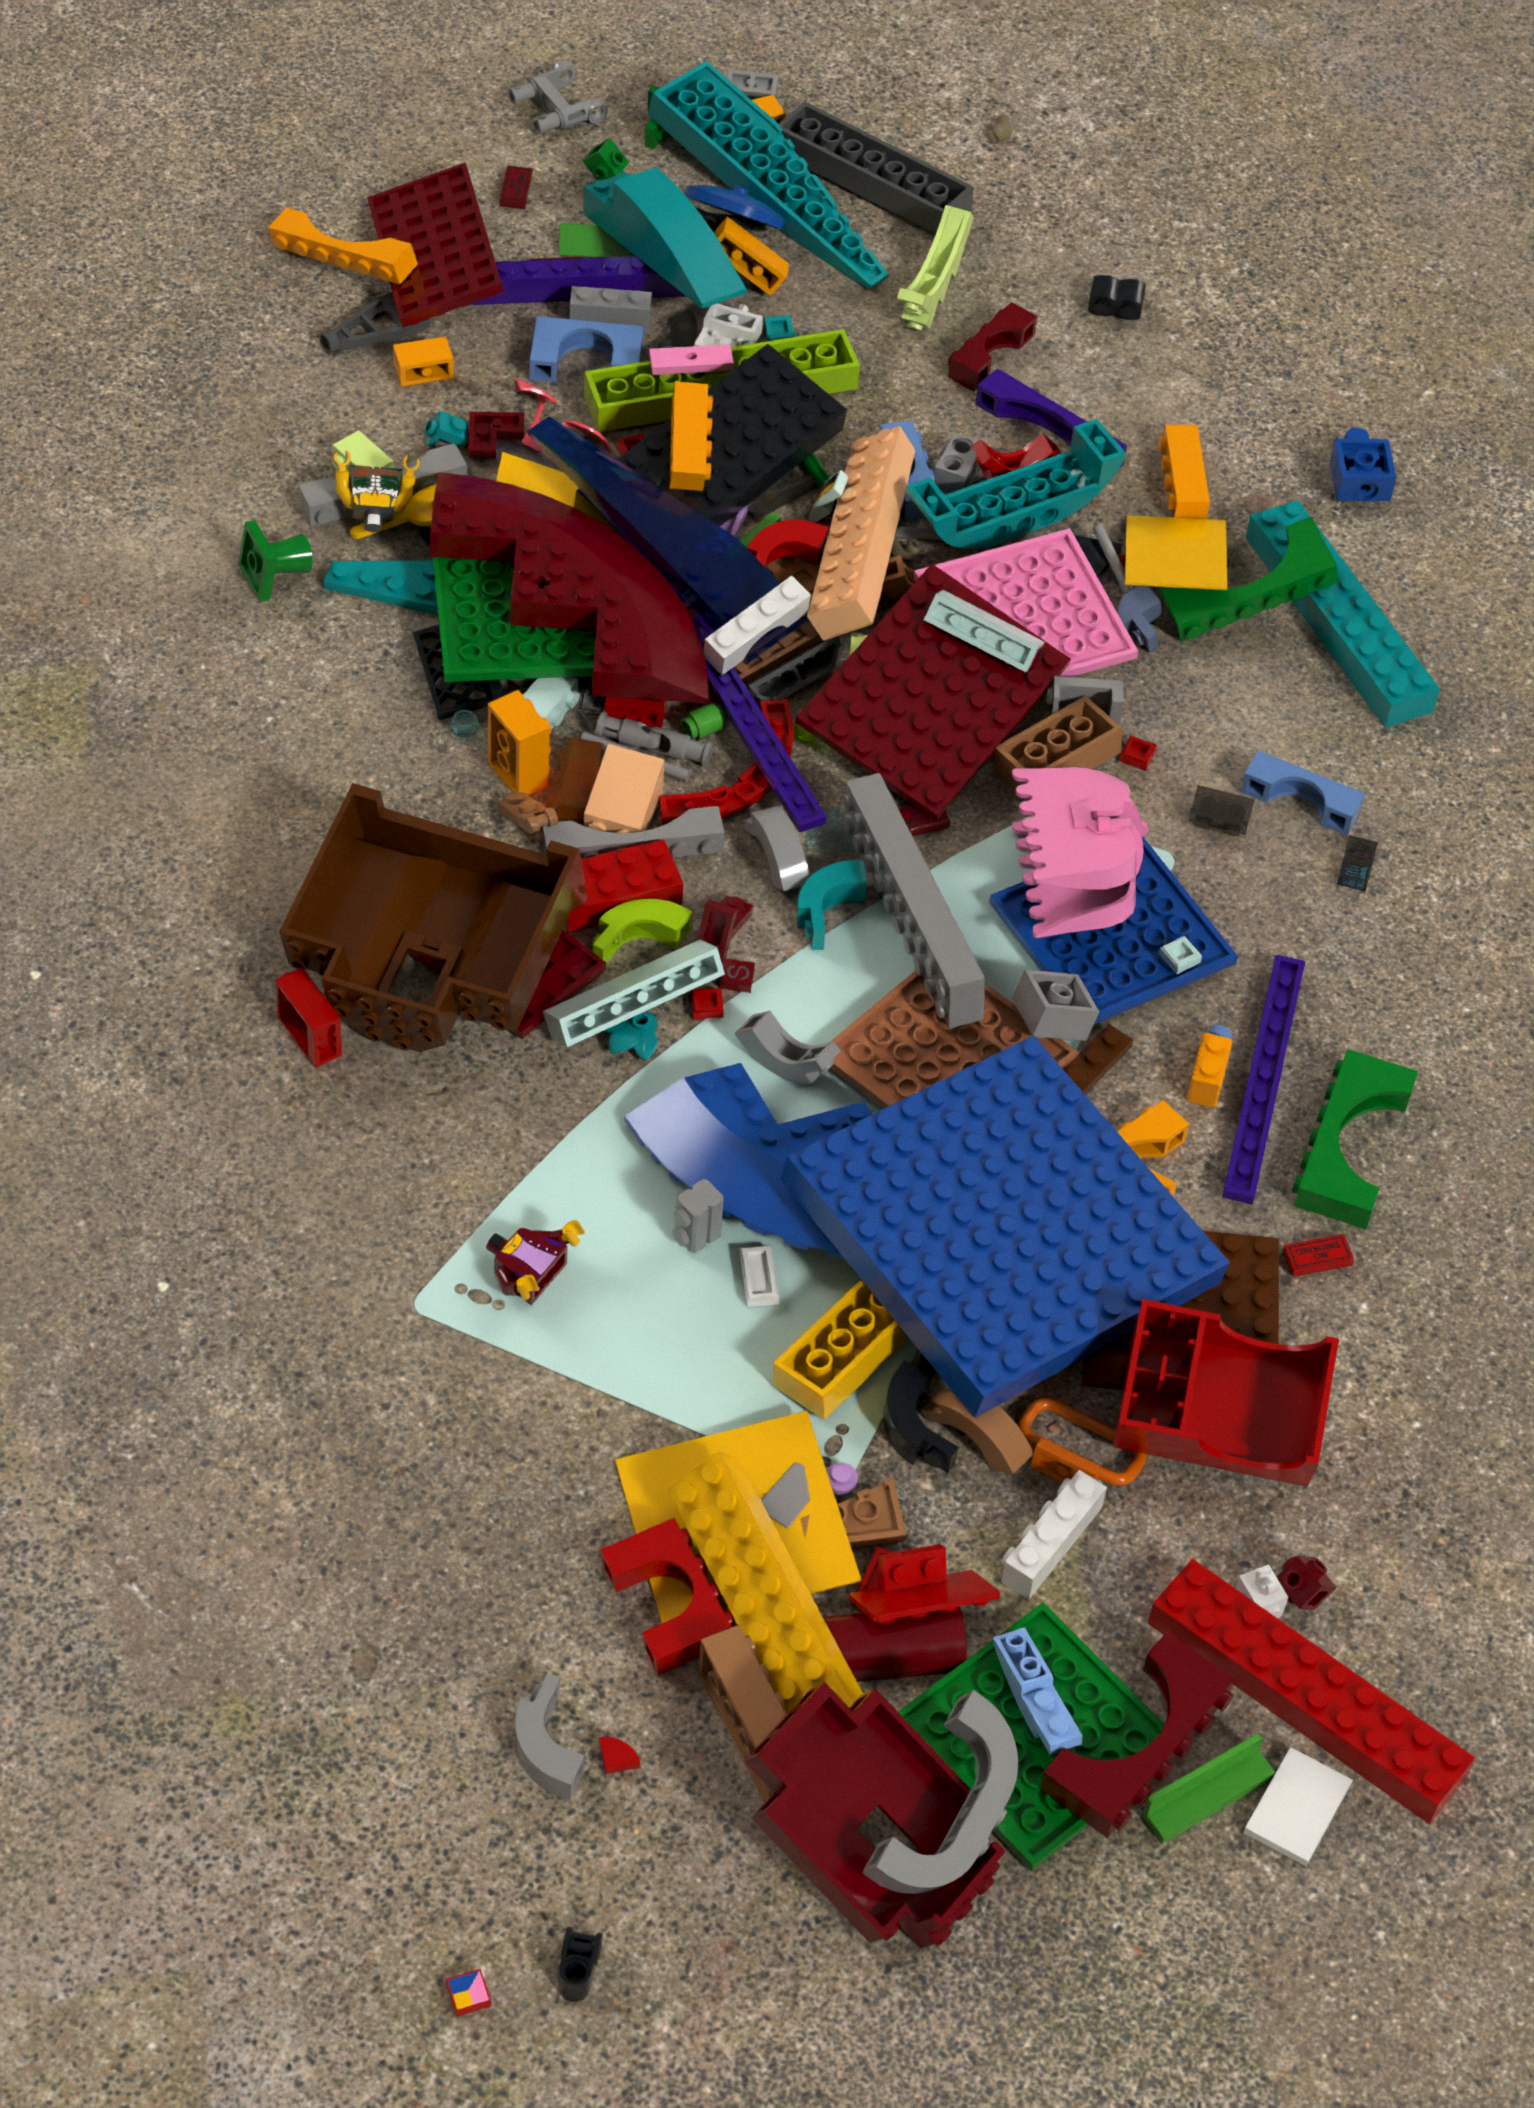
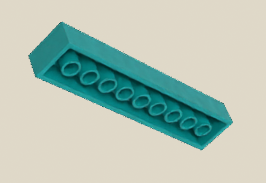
(1351, 627)

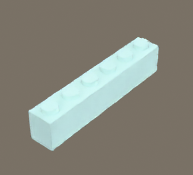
(633, 993)

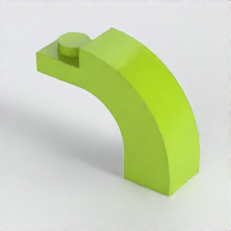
(641, 919)

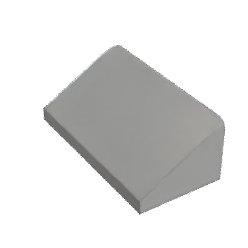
(788, 1496)

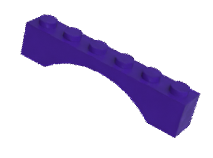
(1010, 398)

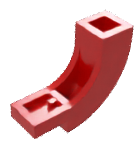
(996, 463)
(789, 539)

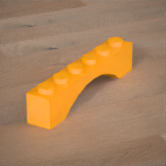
(383, 259)
(1155, 1131)

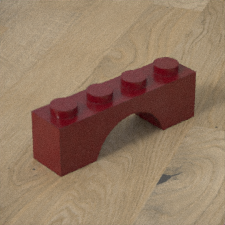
(1008, 329)

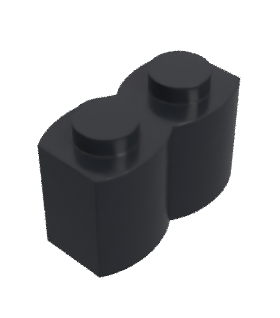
(1116, 297)

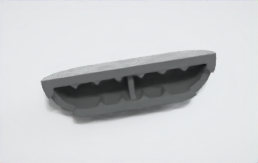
(795, 671)

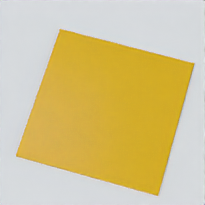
(766, 1454)

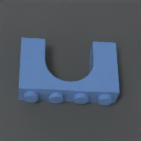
(559, 336)

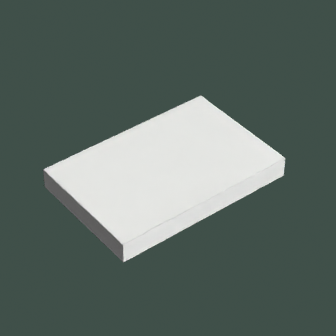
(1298, 1806)

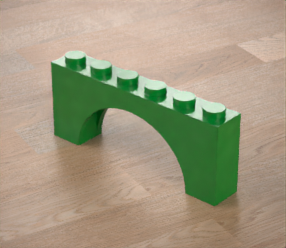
(1302, 570)
(1328, 1182)

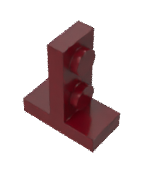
(723, 921)

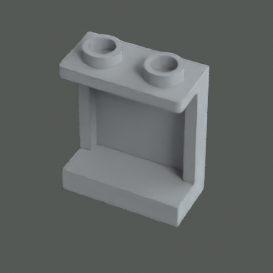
(1104, 693)

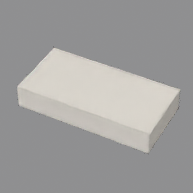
(759, 1276)

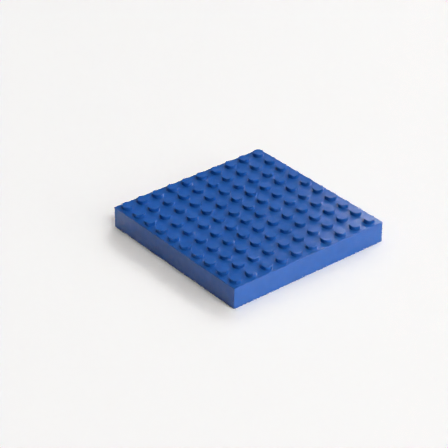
(1002, 1223)

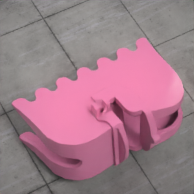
(1080, 846)

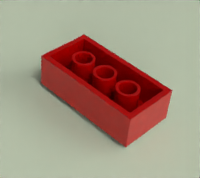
(624, 876)

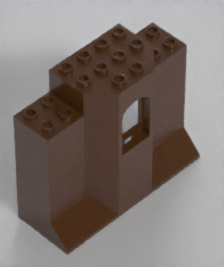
(431, 890)

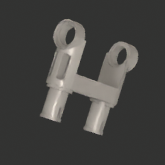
(559, 112)

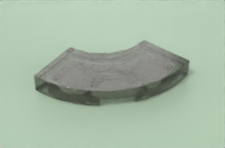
(682, 331)

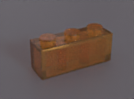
(575, 779)

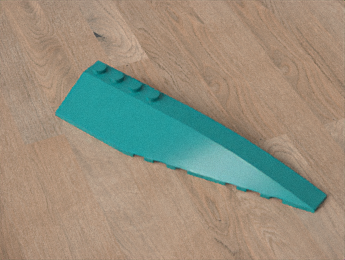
(749, 151)

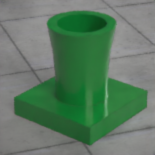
(263, 559)

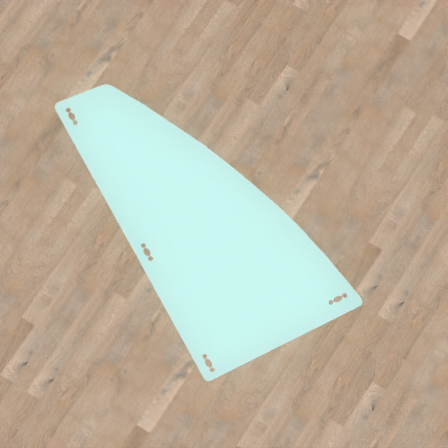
(675, 1323)

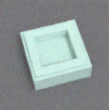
(1180, 955)

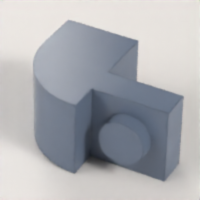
(1136, 611)

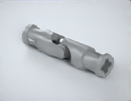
(638, 734)

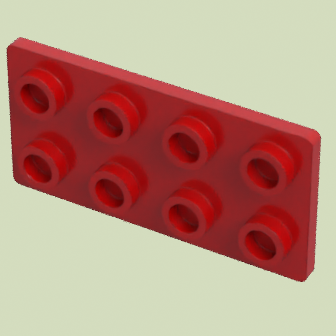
(918, 1583)

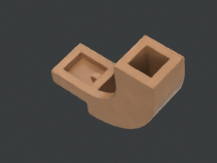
(992, 1431)

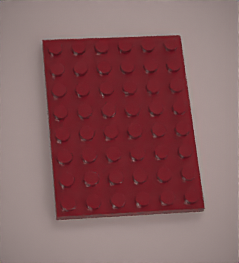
(925, 701)

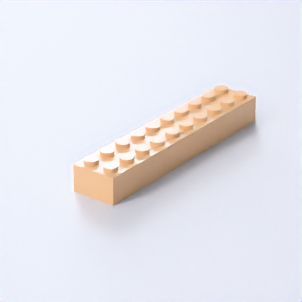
(861, 534)

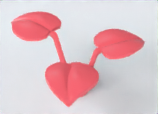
(525, 387)

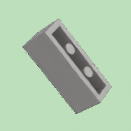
(611, 306)

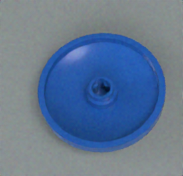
(736, 203)

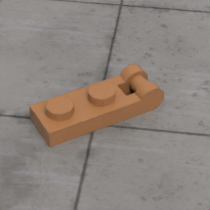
(527, 812)

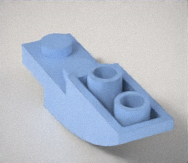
(1034, 1691)

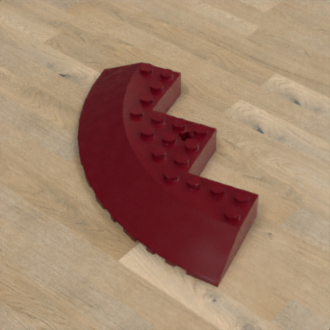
(576, 578)

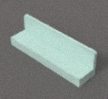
(983, 630)

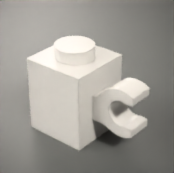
(1263, 1589)

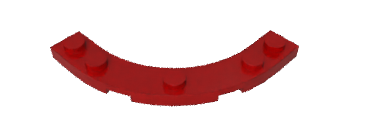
(750, 785)

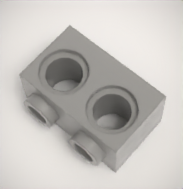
(957, 464)

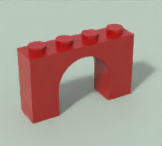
(667, 1552)

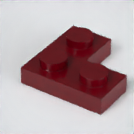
(490, 426)

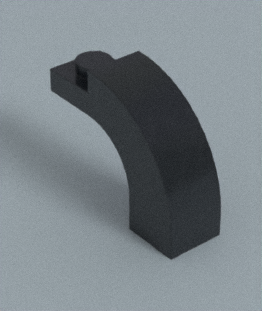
(903, 1426)

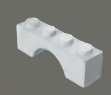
(734, 639)

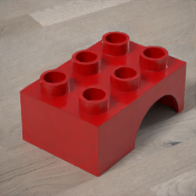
(1223, 1397)

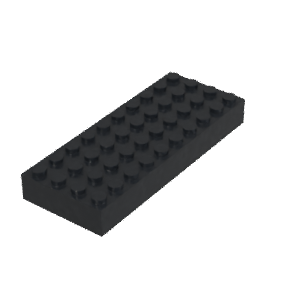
(762, 428)

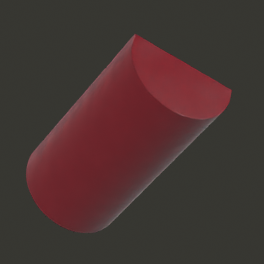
(901, 1648)

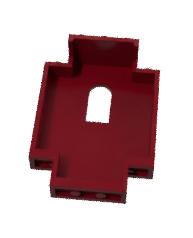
(829, 1774)

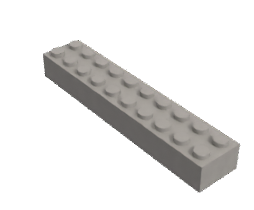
(914, 901)

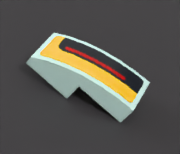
(827, 495)

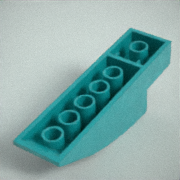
(664, 232)

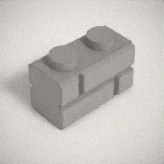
(698, 1216)

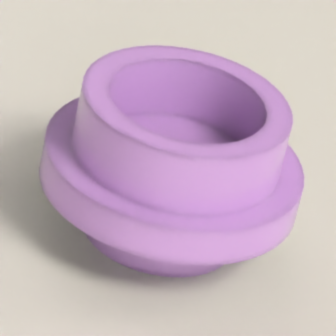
(842, 1478)

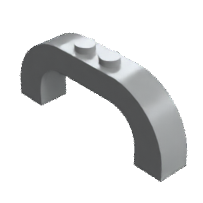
(996, 1760)

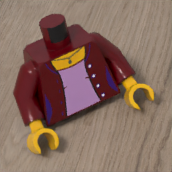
(531, 1259)

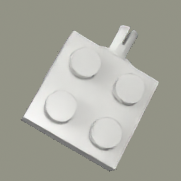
(730, 326)

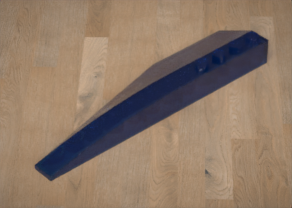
(689, 550)

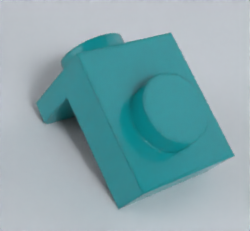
(446, 428)

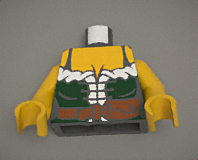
(374, 491)

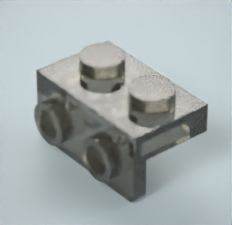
(1221, 811)

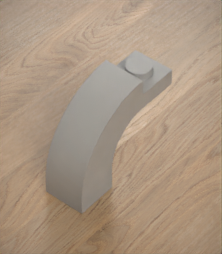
(781, 847)
(782, 1053)
(544, 1760)

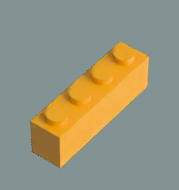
(689, 436)
(1184, 471)

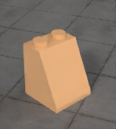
(625, 792)

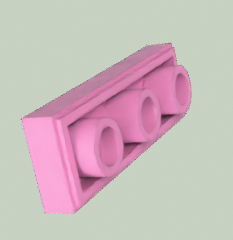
(691, 359)

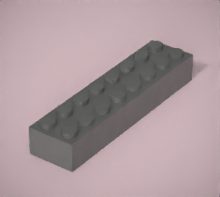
(874, 167)

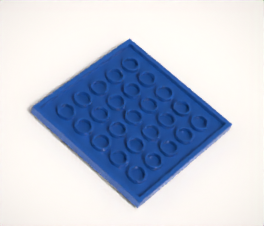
(1123, 961)

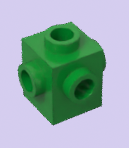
(605, 160)

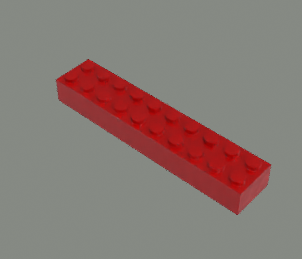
(1313, 1691)

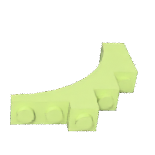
(939, 266)

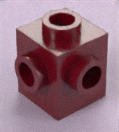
(1305, 1582)

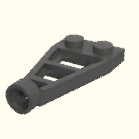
(342, 338)

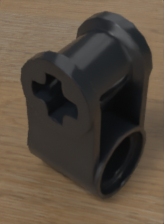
(578, 1958)

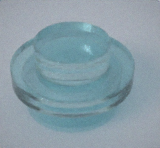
(464, 723)

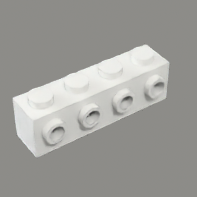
(1053, 1534)

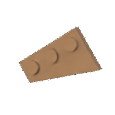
(871, 1516)

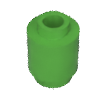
(703, 721)

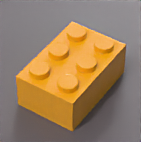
(518, 743)

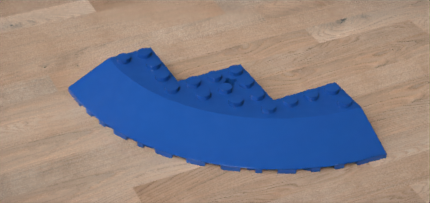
(724, 1133)

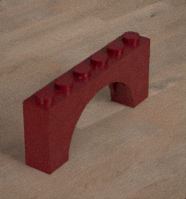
(1108, 1790)

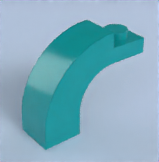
(824, 889)

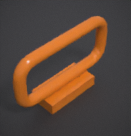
(1062, 1463)

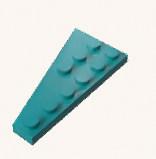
(390, 582)

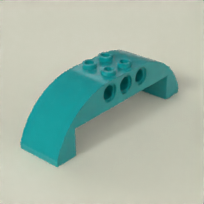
(1024, 497)

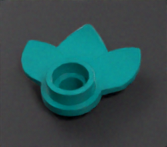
(631, 1035)

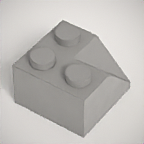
(1055, 1005)

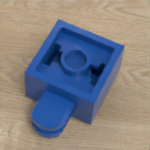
(1362, 467)

